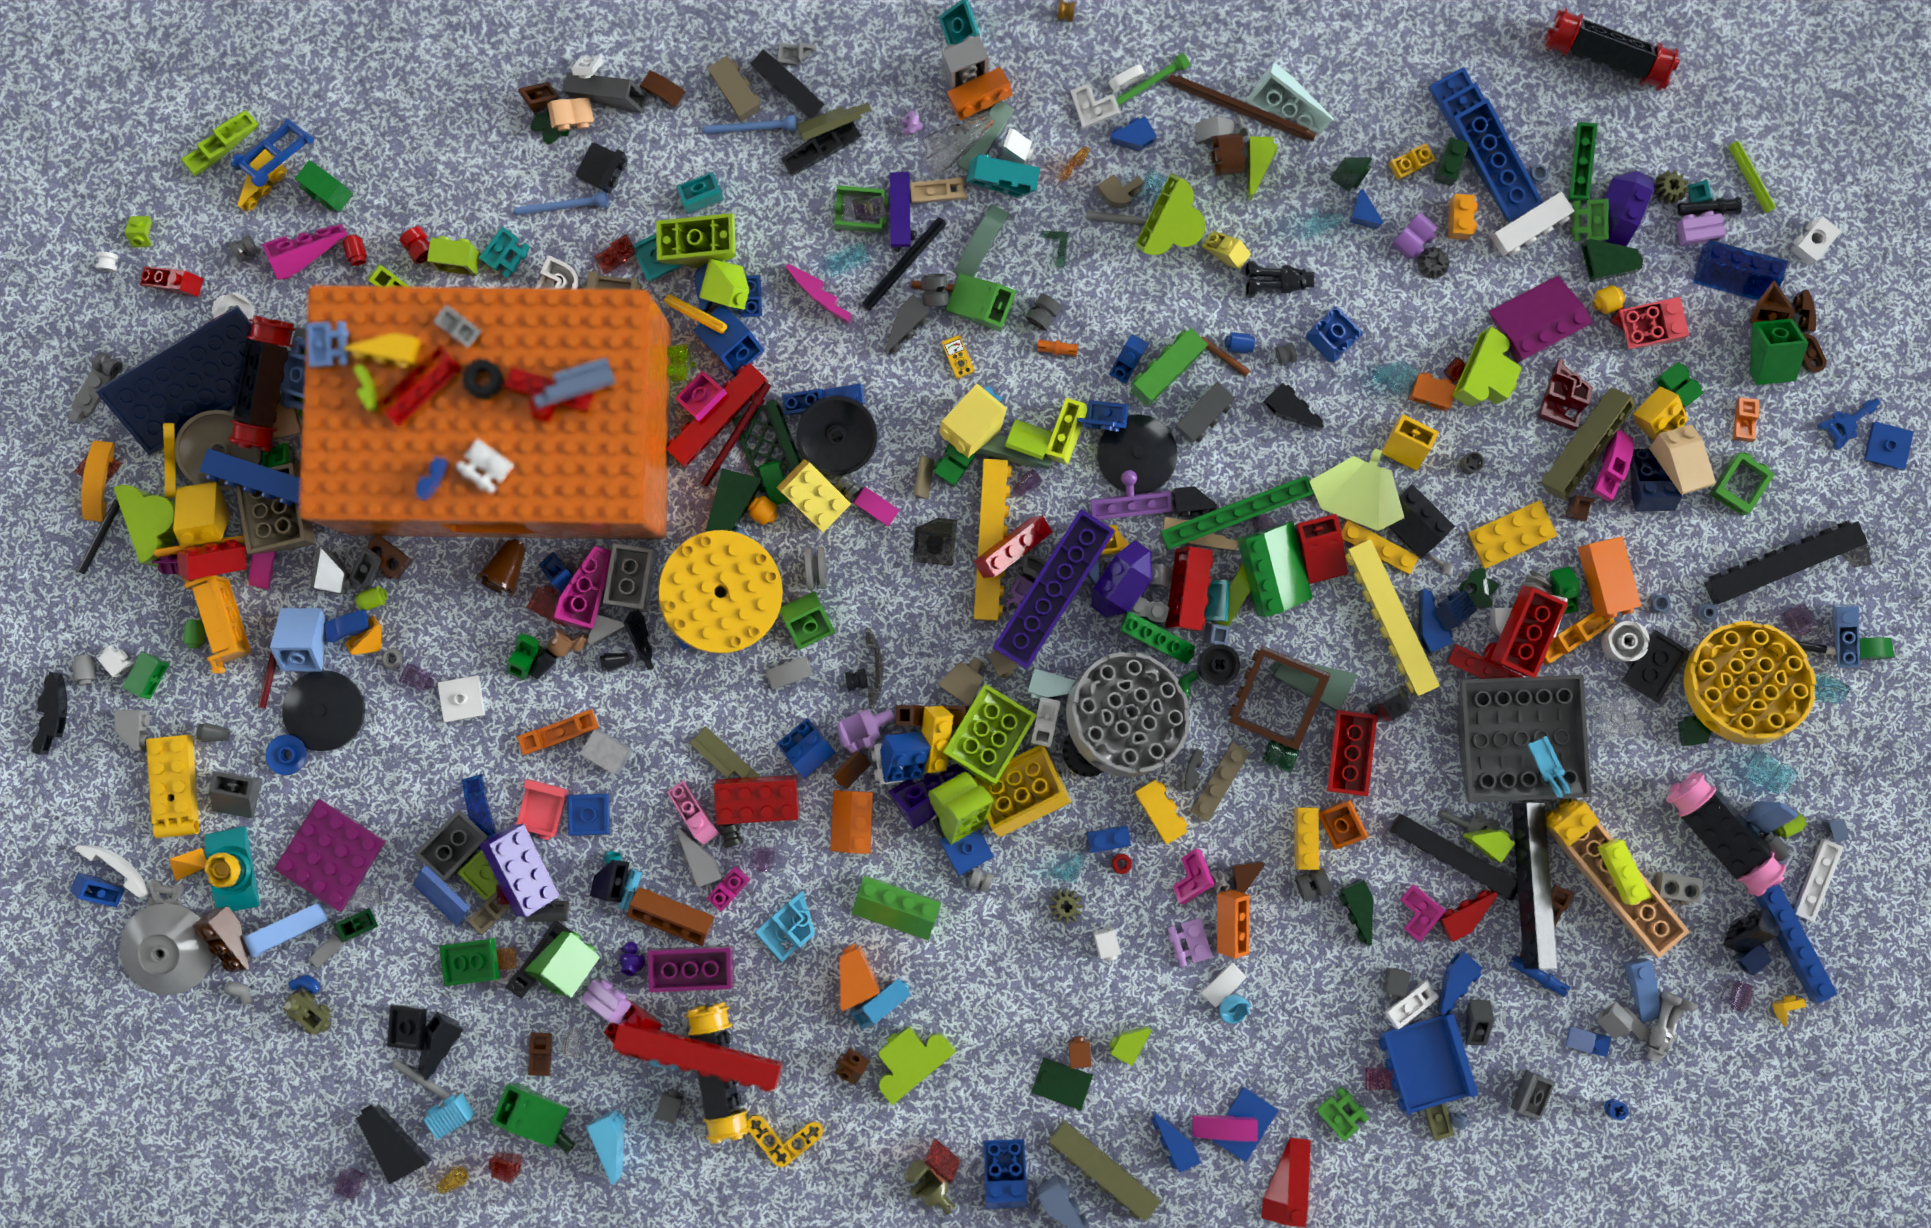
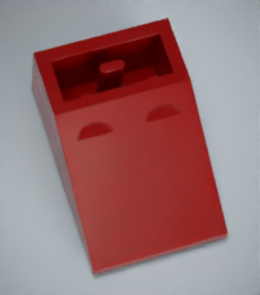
(1322, 548)

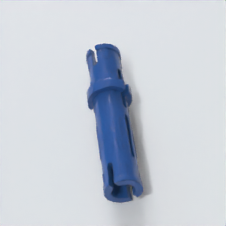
(1540, 976)

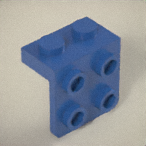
(1105, 414)

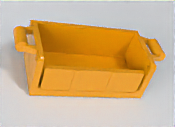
(220, 620)

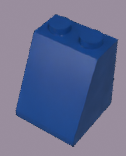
(735, 345)

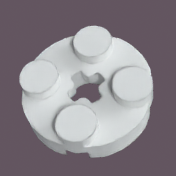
(229, 301)

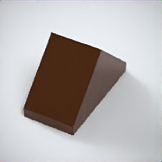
(538, 96)
(1245, 874)

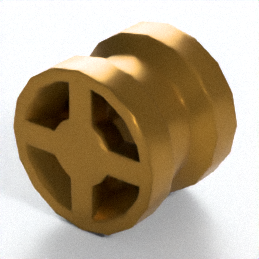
(1066, 10)

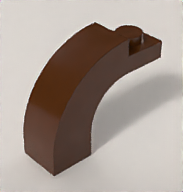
(913, 714)

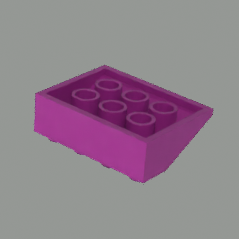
(1540, 318)

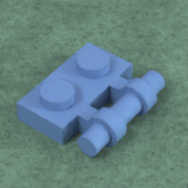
(320, 344)

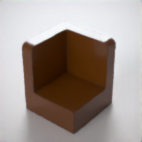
(1579, 507)

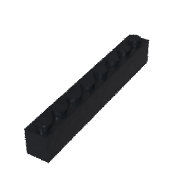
(1786, 562)
(1534, 886)

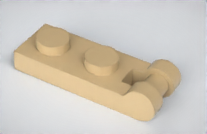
(937, 190)

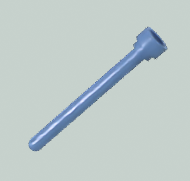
(787, 123)
(599, 199)

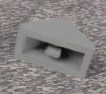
(1213, 126)
(603, 629)

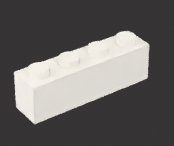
(1532, 224)

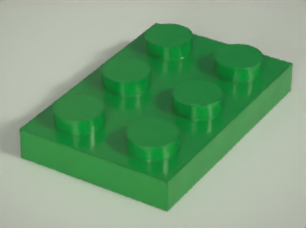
(469, 962)

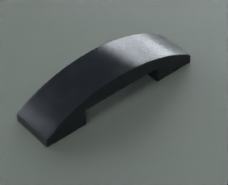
(521, 980)

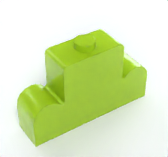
(1488, 371)
(911, 1061)

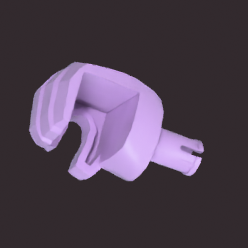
(862, 729)

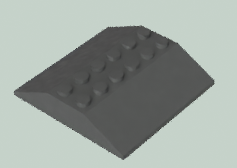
(1506, 715)

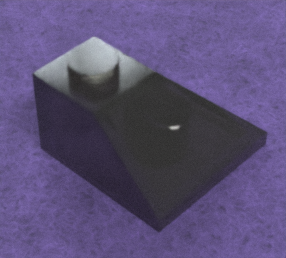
(935, 542)

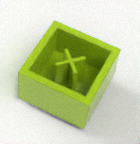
(453, 255)

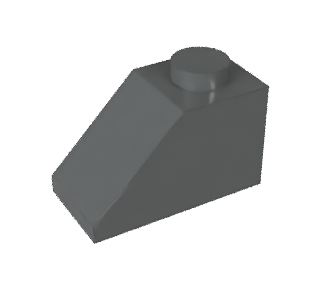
(1479, 1022)

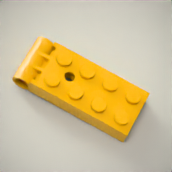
(172, 773)

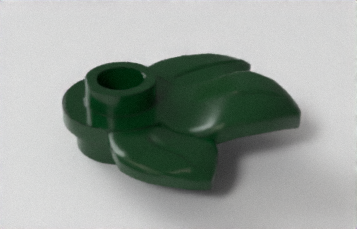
(542, 123)
(1481, 588)

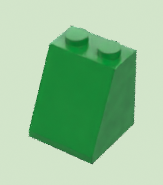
(1776, 351)

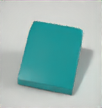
(1700, 191)

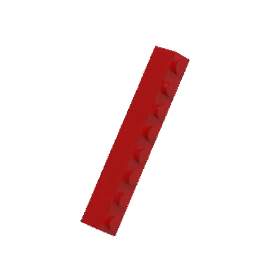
(698, 1055)

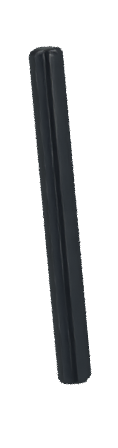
(903, 264)

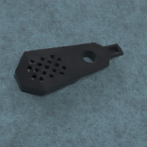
(638, 633)

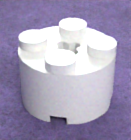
(1635, 646)

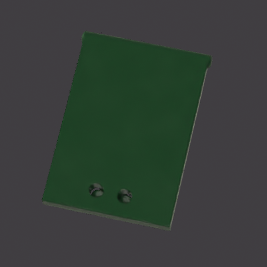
(1062, 1083)

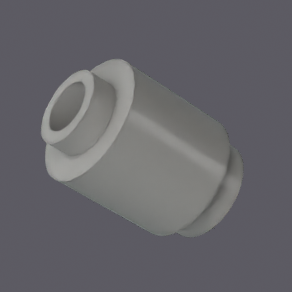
(83, 670)

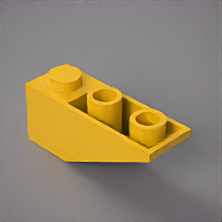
(251, 193)
(390, 347)

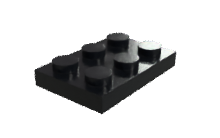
(1657, 668)

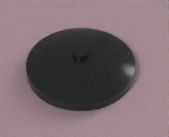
(836, 435)
(1142, 447)
(323, 710)

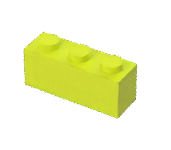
(1066, 431)
(1623, 871)

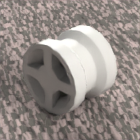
(106, 262)

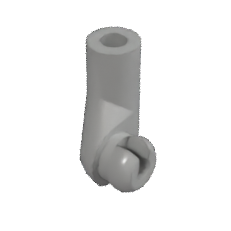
(240, 990)

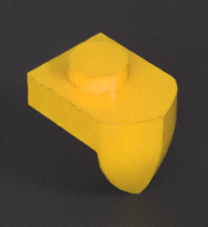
(1789, 1003)

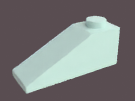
(1048, 685)

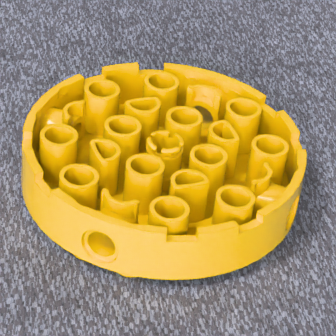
(727, 562)
(1720, 689)

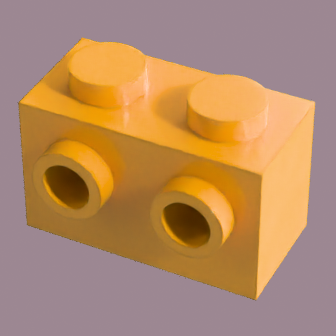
(1461, 216)

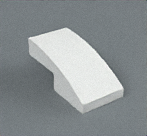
(1223, 984)

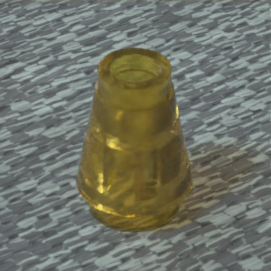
(454, 1179)

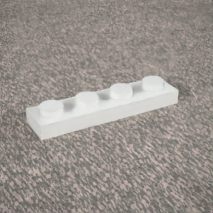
(1818, 880)

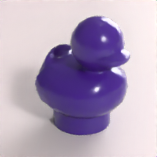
(630, 960)

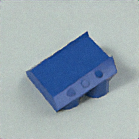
(1333, 334)

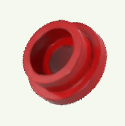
(1128, 863)

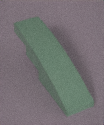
(1001, 114)

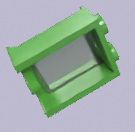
(845, 212)

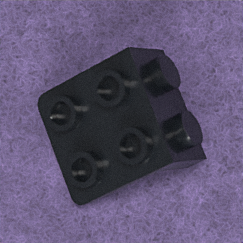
(602, 167)

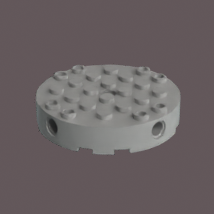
(1100, 719)

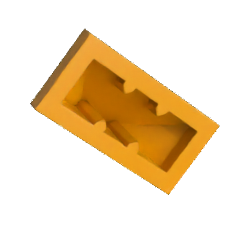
(367, 641)
(187, 863)

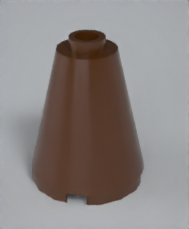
(504, 568)

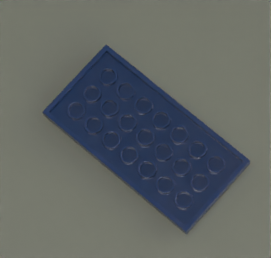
(181, 380)

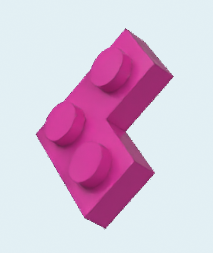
(1197, 878)
(1426, 911)

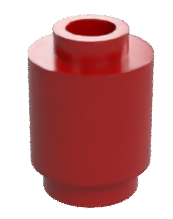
(354, 250)

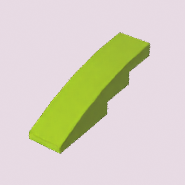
(220, 143)

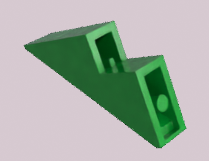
(1156, 638)

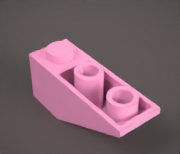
(693, 813)

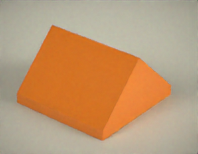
(1342, 824)

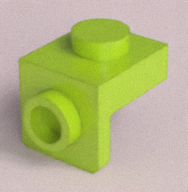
(138, 230)

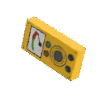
(958, 357)

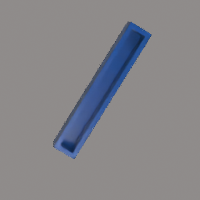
(251, 477)
(1797, 946)

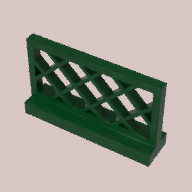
(782, 435)

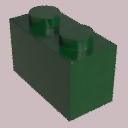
(1451, 161)

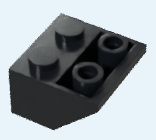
(1751, 931)

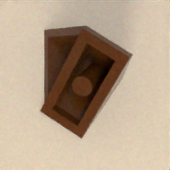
(1772, 306)

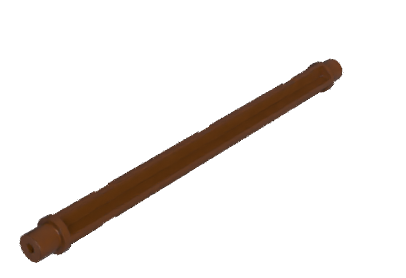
(1241, 107)

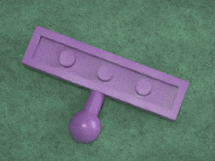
(1131, 503)

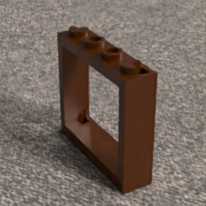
(1242, 693)

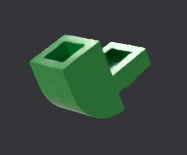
(523, 657)

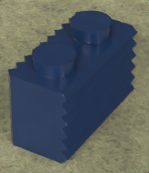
(1454, 609)

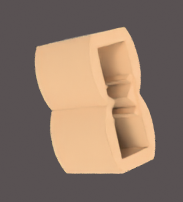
(570, 113)

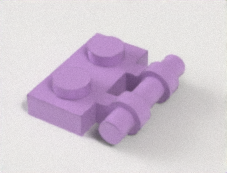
(1196, 941)

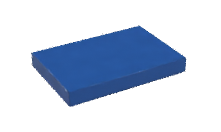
(441, 896)
(1248, 1105)

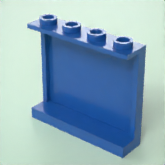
(1427, 1063)

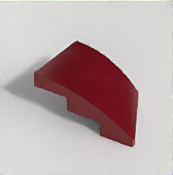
(1566, 390)

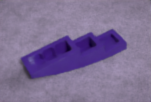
(900, 209)

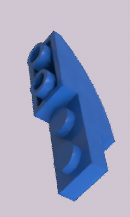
(798, 402)

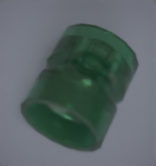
(1285, 761)

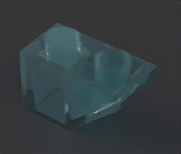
(1396, 375)

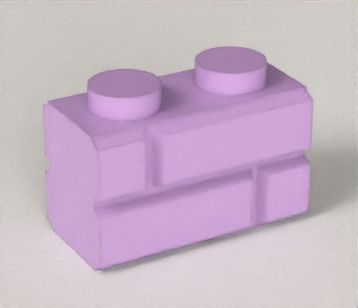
(1700, 229)
(606, 1001)

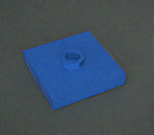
(1888, 445)
(588, 814)
(967, 852)

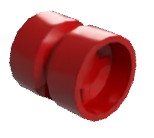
(416, 243)

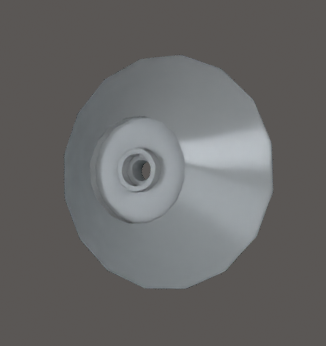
(166, 929)

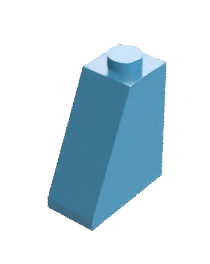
(881, 1004)

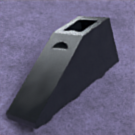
(1288, 407)
(439, 1038)

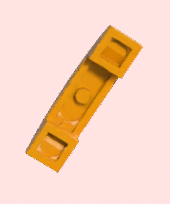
(95, 480)

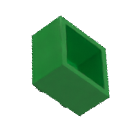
(323, 187)

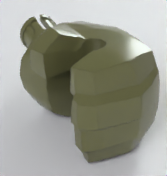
(930, 1190)

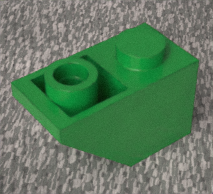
(1565, 585)

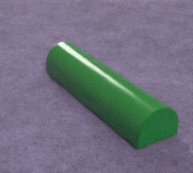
(1582, 162)

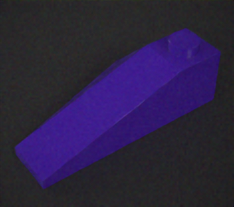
(913, 798)

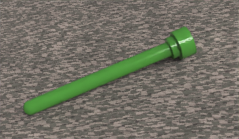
(1180, 62)

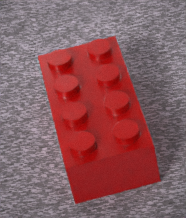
(1529, 631)
(756, 799)

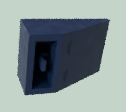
(1650, 484)

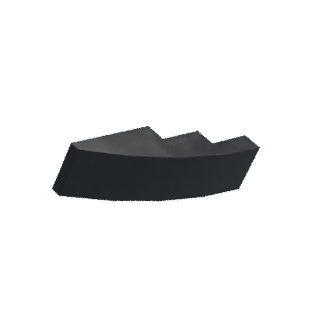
(786, 84)
(820, 148)

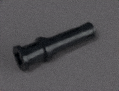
(1719, 206)

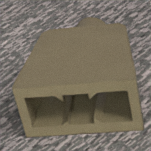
(963, 681)

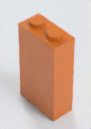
(1609, 577)

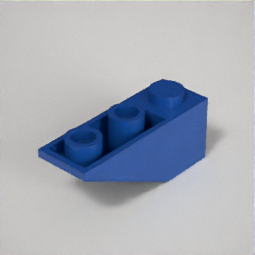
(1429, 627)
(1457, 977)
(1179, 1145)

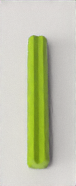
(1752, 176)

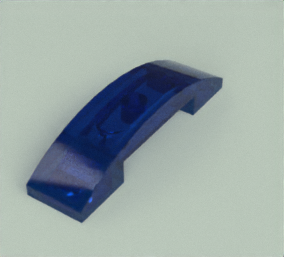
(477, 804)

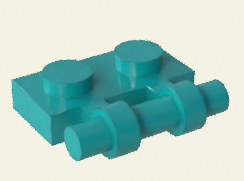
(500, 248)

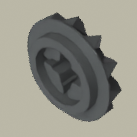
(1424, 263)

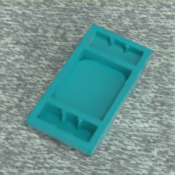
(244, 892)

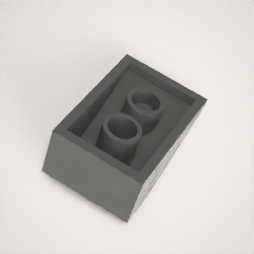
(451, 846)

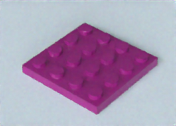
(330, 855)

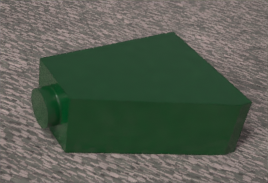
(1609, 260)

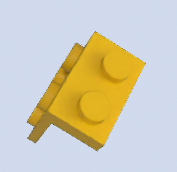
(1571, 820)

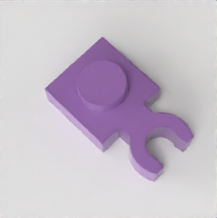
(1019, 589)

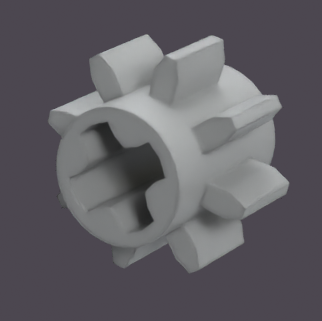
(1220, 882)

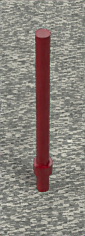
(757, 400)

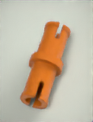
(1057, 347)

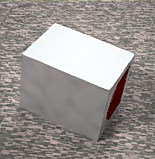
(606, 751)

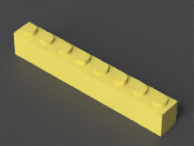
(1392, 618)

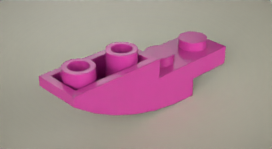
(1615, 466)

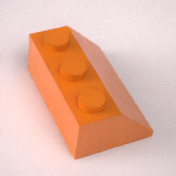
(852, 821)

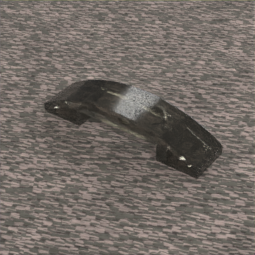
(874, 693)

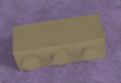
(735, 88)

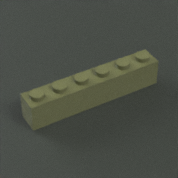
(1588, 443)
(1104, 1170)

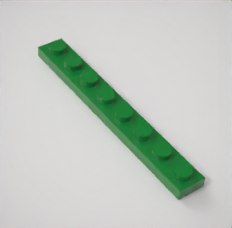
(1236, 512)

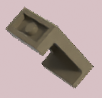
(607, 282)

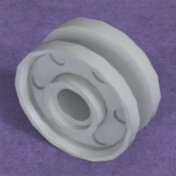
(815, 568)

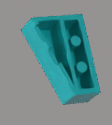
(1003, 176)

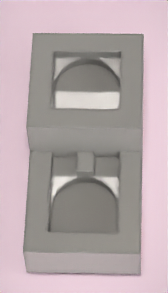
(457, 326)
(789, 672)

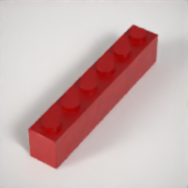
(698, 434)

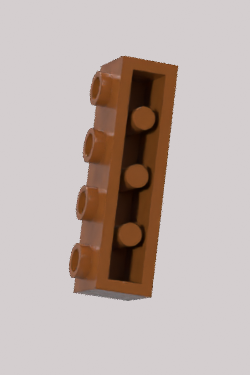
(670, 916)

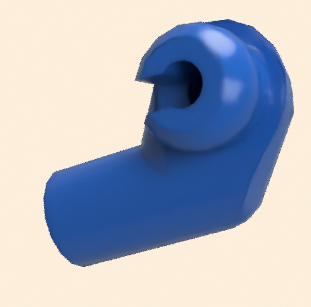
(306, 982)

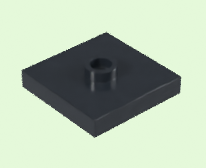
(407, 1027)

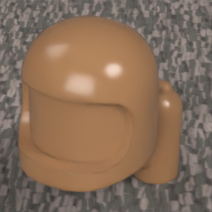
(562, 643)

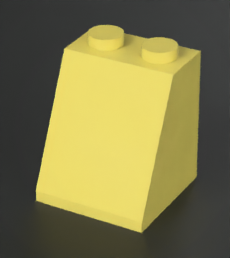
(973, 421)

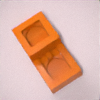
(1745, 419)

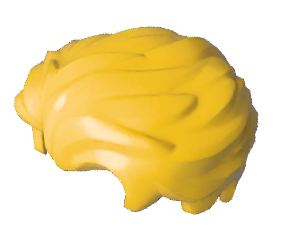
(222, 870)

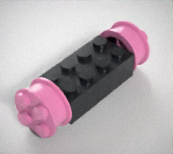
(1726, 833)

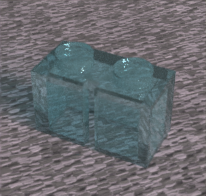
(1766, 769)

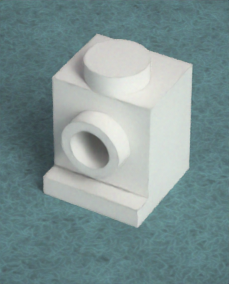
(115, 661)

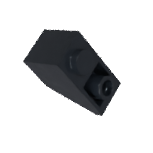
(1191, 500)

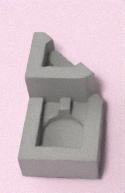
(793, 54)

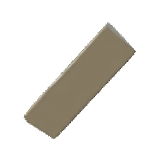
(924, 477)

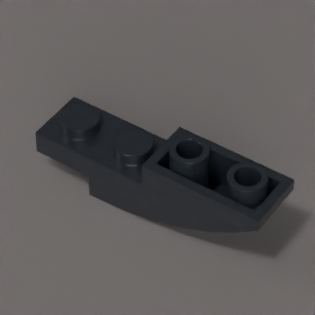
(54, 706)

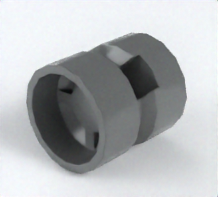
(934, 289)
(1042, 314)
(1320, 882)

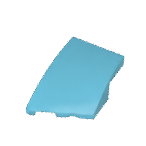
(793, 922)

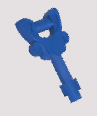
(1847, 423)

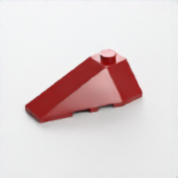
(1288, 1191)

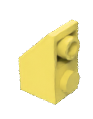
(1227, 249)

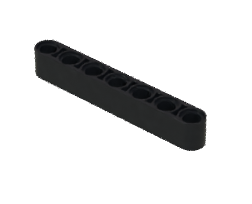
(1455, 856)

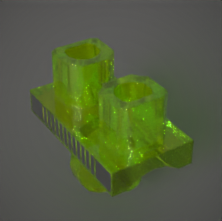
(680, 362)

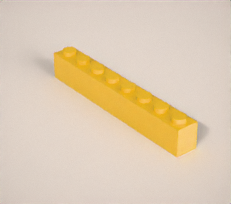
(991, 532)

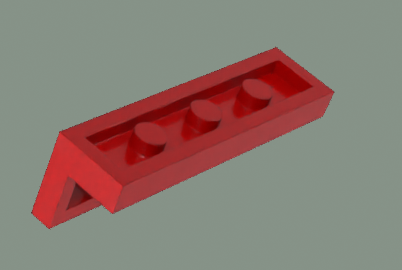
(419, 387)

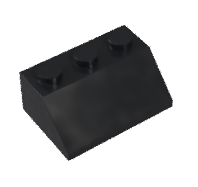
(1422, 522)

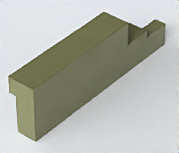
(831, 120)
(721, 755)

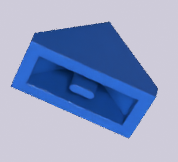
(1365, 212)

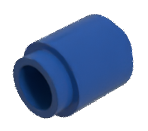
(1239, 343)

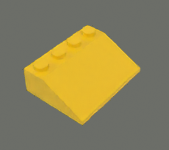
(1025, 791)

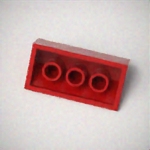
(1189, 588)
(1352, 753)

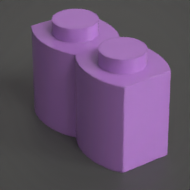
(1414, 236)

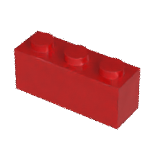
(211, 559)

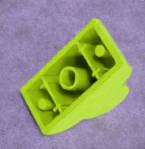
(1172, 219)
(696, 239)
(148, 521)
(960, 806)

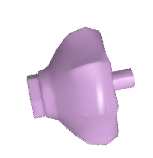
(911, 123)

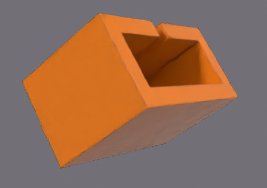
(1432, 390)

